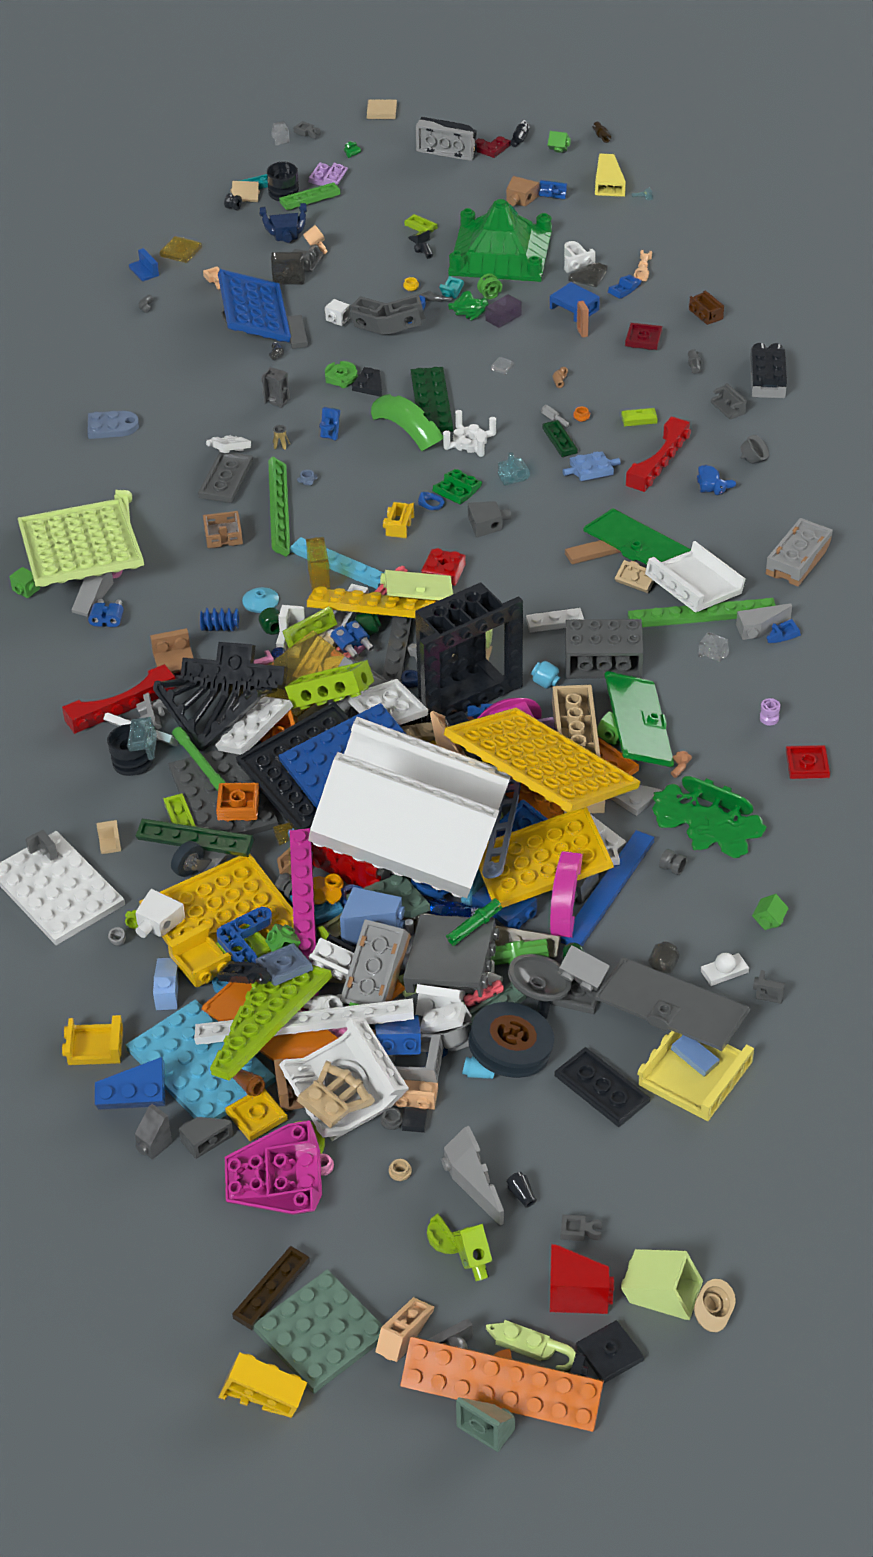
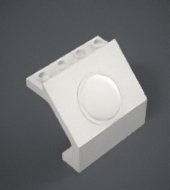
(366, 1059)

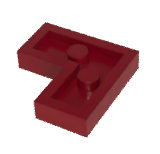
(492, 148)

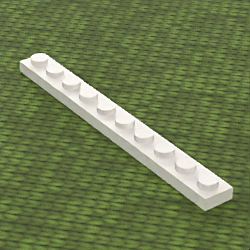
(319, 1019)

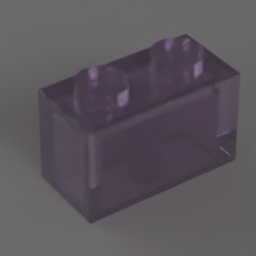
(503, 311)

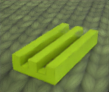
(420, 224)

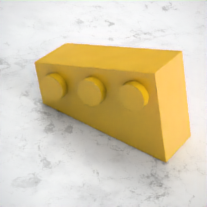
(263, 1385)

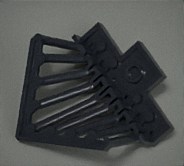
(229, 673)

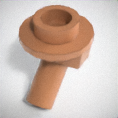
(681, 759)

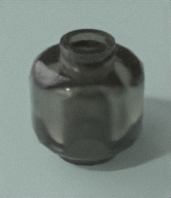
(664, 957)

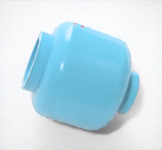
(545, 674)

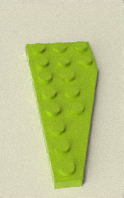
(262, 1016)

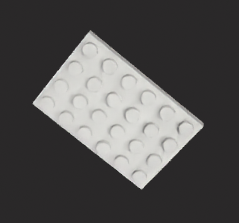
(59, 893)

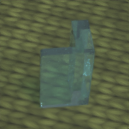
(142, 736)

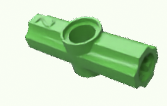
(511, 950)

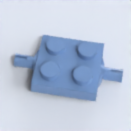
(591, 466)

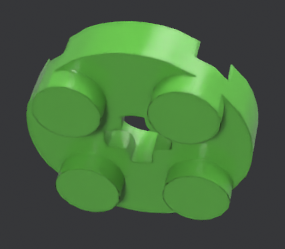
(341, 374)

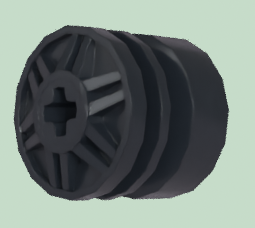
(282, 180)
(123, 760)

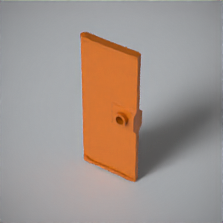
(287, 1046)

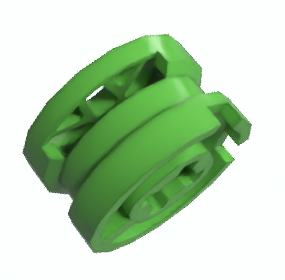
(490, 286)

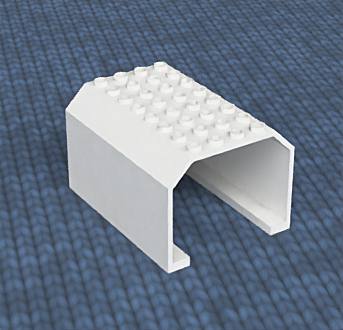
(409, 807)

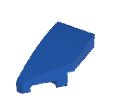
(783, 632)

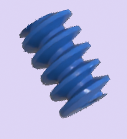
(219, 619)

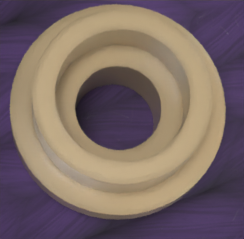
(400, 1165)

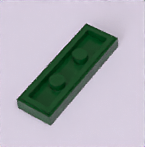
(559, 438)

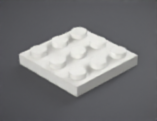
(394, 697)

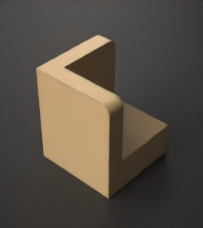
(109, 837)

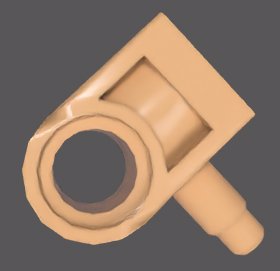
(315, 237)

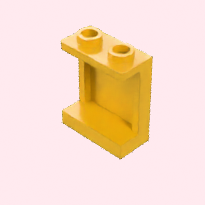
(197, 955)
(93, 1042)

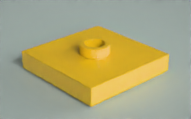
(256, 1114)

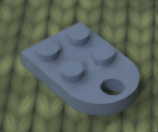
(111, 424)

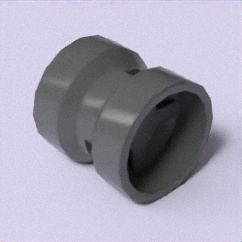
(671, 861)
(284, 884)

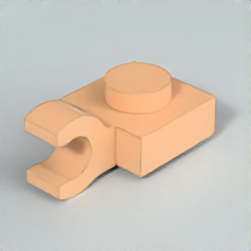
(212, 276)

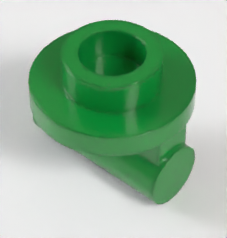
(351, 149)

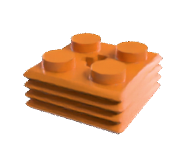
(238, 801)

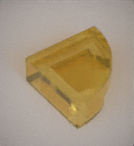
(281, 832)

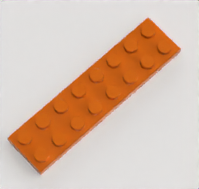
(502, 1382)

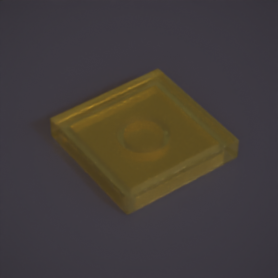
(180, 249)

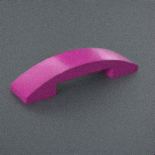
(564, 894)

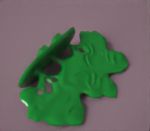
(711, 822)

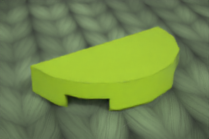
(440, 1236)

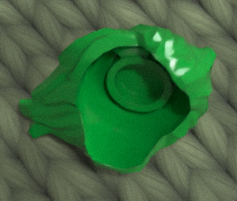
(468, 306)

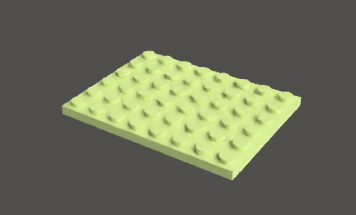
(79, 542)

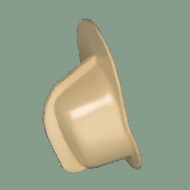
(714, 1305)

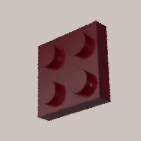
(643, 336)

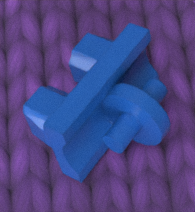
(553, 189)
(330, 423)

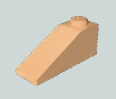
(396, 1333)

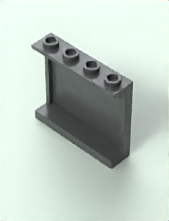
(441, 964)

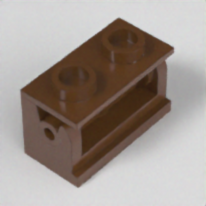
(706, 307)

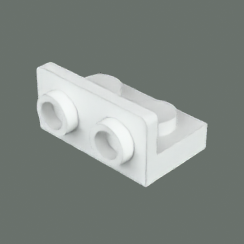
(332, 958)

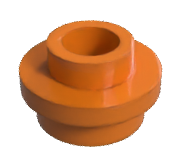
(581, 414)

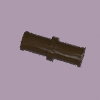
(601, 132)

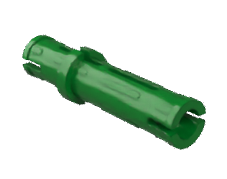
(480, 917)

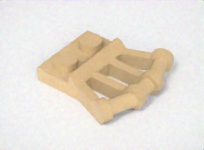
(327, 1105)

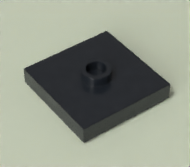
(610, 1351)

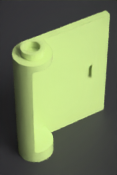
(416, 585)

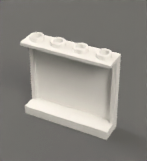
(696, 578)

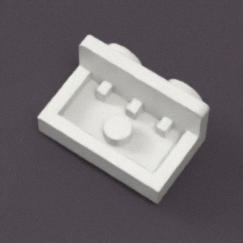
(444, 1018)

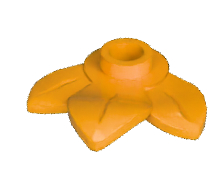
(327, 889)

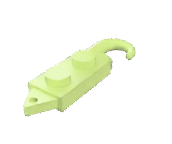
(529, 1342)

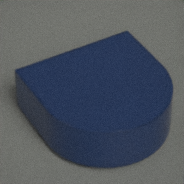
(409, 678)

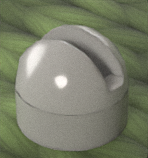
(118, 933)

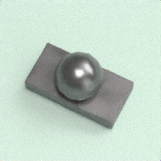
(455, 1335)

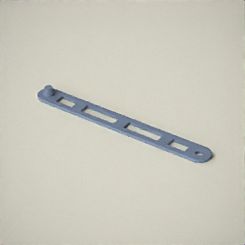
(492, 869)

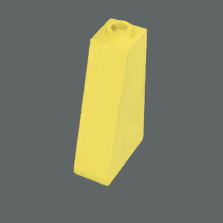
(609, 177)

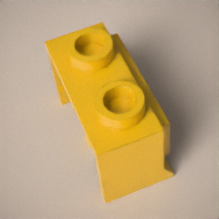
(398, 528)

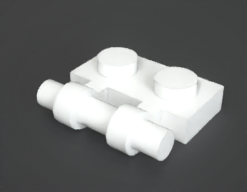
(229, 443)

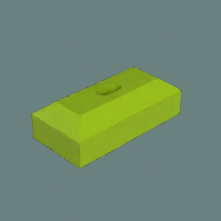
(639, 417)

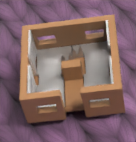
(222, 529)

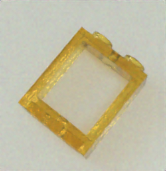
(317, 563)

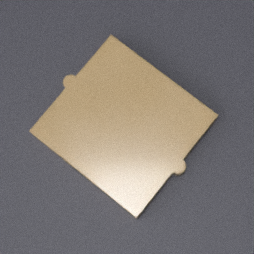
(246, 189)

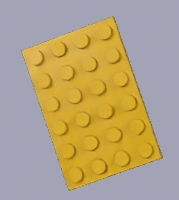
(536, 852)

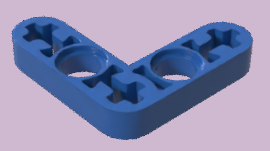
(237, 934)

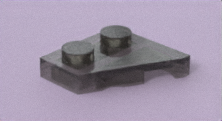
(589, 275)

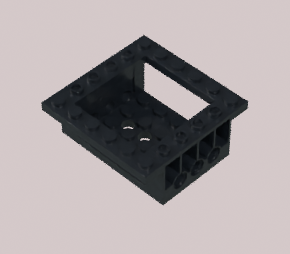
(459, 628)

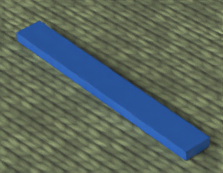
(609, 888)

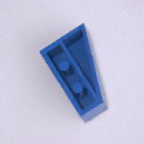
(133, 1087)

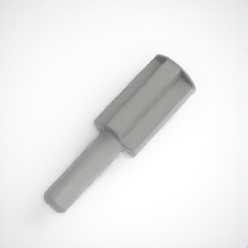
(553, 415)

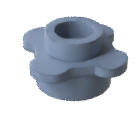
(307, 477)

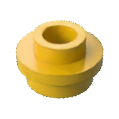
(411, 284)

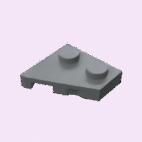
(636, 800)

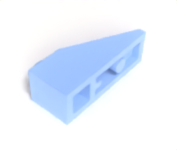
(166, 984)

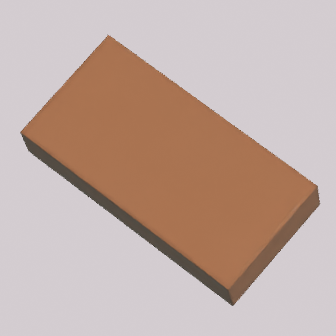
(582, 318)

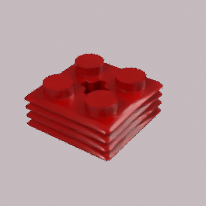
(445, 563)

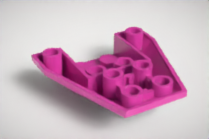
(277, 1171)

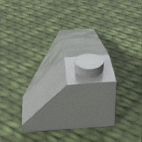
(465, 1168)

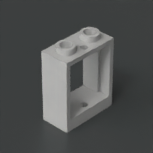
(434, 1046)

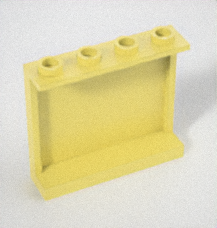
(684, 1086)

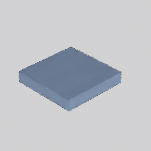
(285, 964)

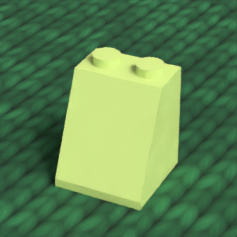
(663, 1282)

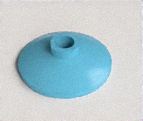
(260, 599)

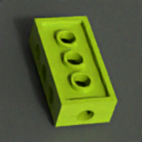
(330, 684)

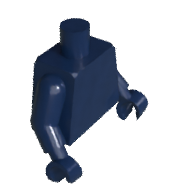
(284, 226)

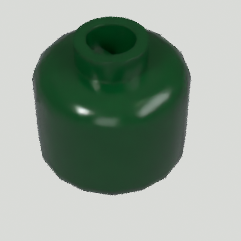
(269, 620)
(369, 622)

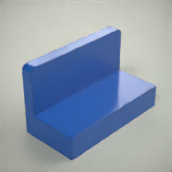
(146, 266)

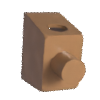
(521, 191)

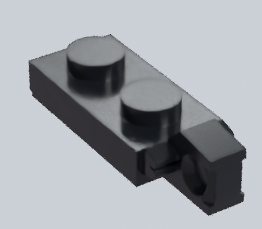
(244, 973)

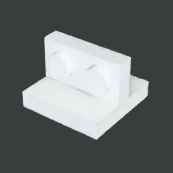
(435, 997)

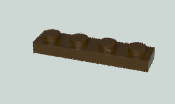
(271, 1287)

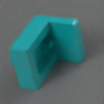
(452, 287)

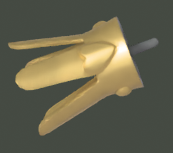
(280, 432)

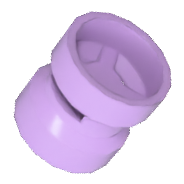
(769, 711)

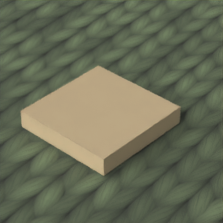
(381, 109)

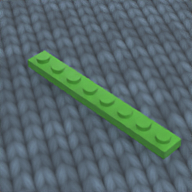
(279, 506)
(684, 614)

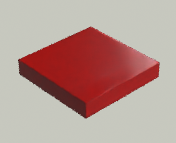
(807, 762)

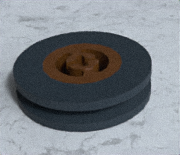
(511, 1039)

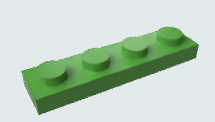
(309, 196)

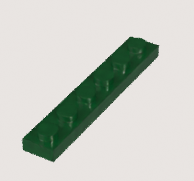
(208, 839)

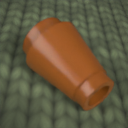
(250, 1082)

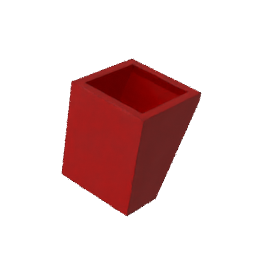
(579, 1283)

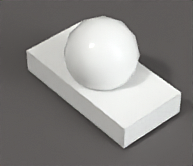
(724, 968)

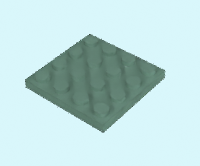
(319, 1330)

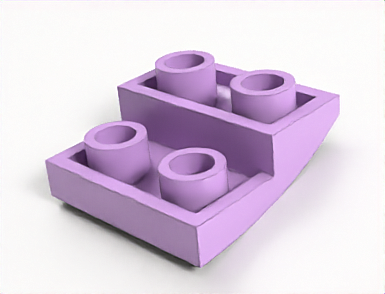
(326, 174)

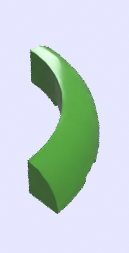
(409, 417)

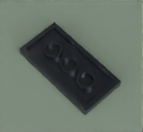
(602, 1086)

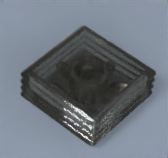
(291, 260)

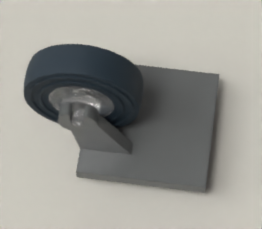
(192, 857)

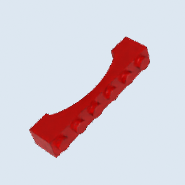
(642, 475)
(87, 714)

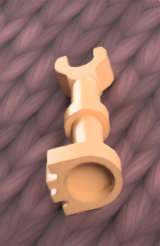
(642, 272)

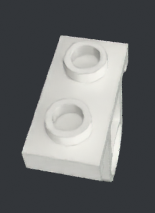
(576, 256)

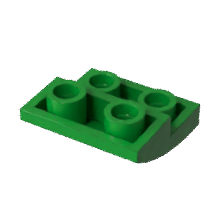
(457, 486)

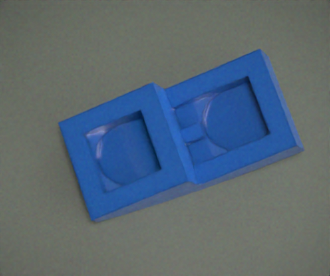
(626, 285)

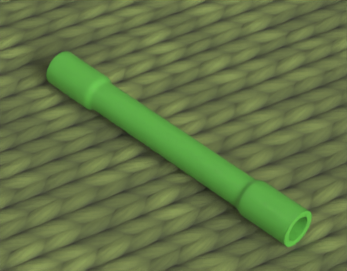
(184, 740)

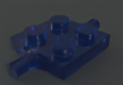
(451, 908)

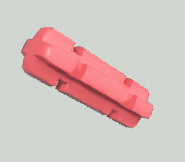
(496, 987)

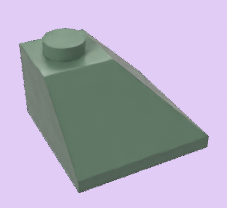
(485, 1422)

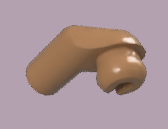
(559, 375)

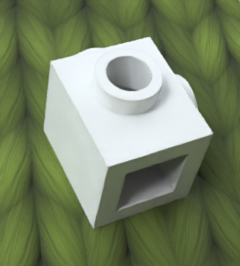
(337, 312)

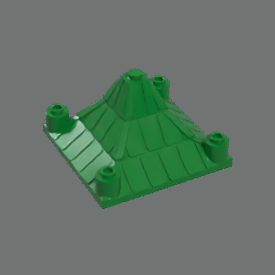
(501, 244)

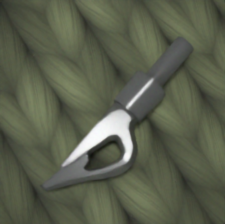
(429, 296)

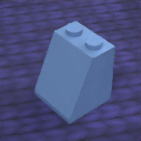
(369, 906)

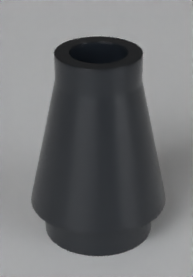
(521, 1188)

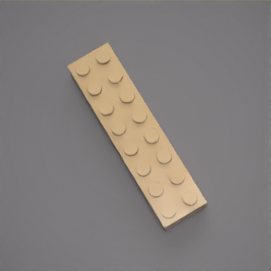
(576, 720)

